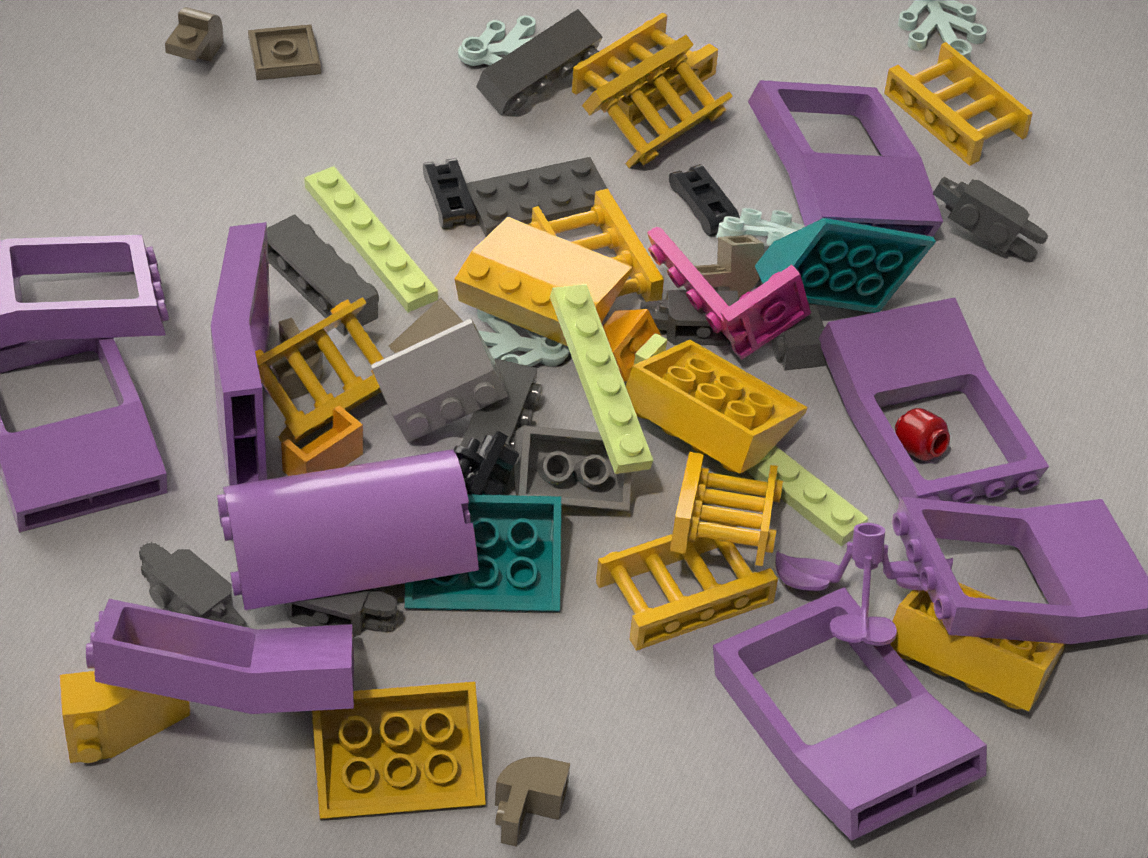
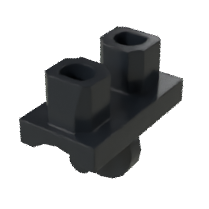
(490, 454)

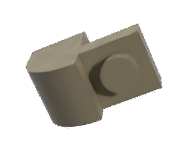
(196, 35)
(735, 264)
(282, 369)
(530, 787)

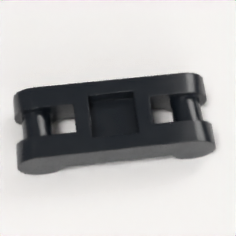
(449, 190)
(703, 197)

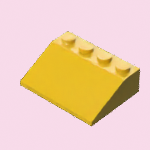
(521, 264)
(712, 405)
(1000, 667)
(399, 751)

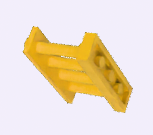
(636, 45)
(653, 71)
(951, 125)
(617, 236)
(355, 388)
(691, 508)
(684, 612)

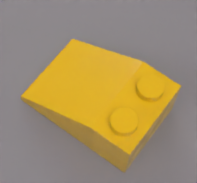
(111, 719)

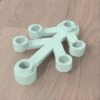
(944, 22)
(479, 50)
(778, 227)
(508, 341)

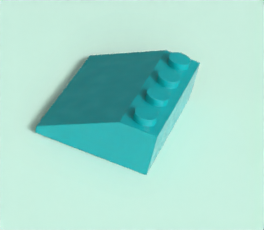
(847, 262)
(516, 559)

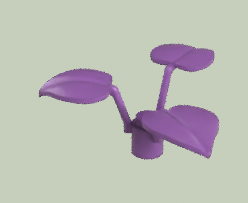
(867, 552)

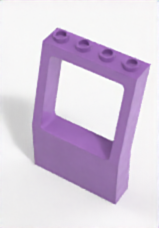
(852, 188)
(79, 318)
(238, 329)
(915, 356)
(81, 460)
(1072, 550)
(223, 661)
(874, 767)

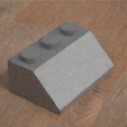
(439, 380)
(568, 466)

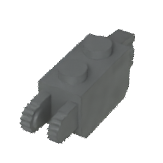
(990, 216)
(684, 321)
(187, 585)
(360, 608)

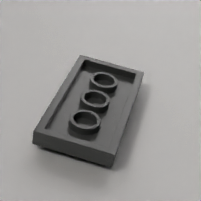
(557, 190)

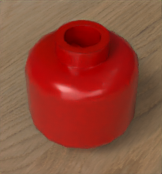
(922, 434)

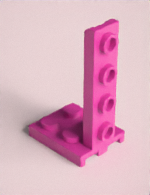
(750, 320)

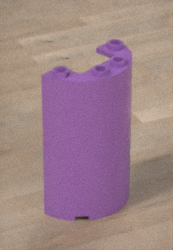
(348, 529)

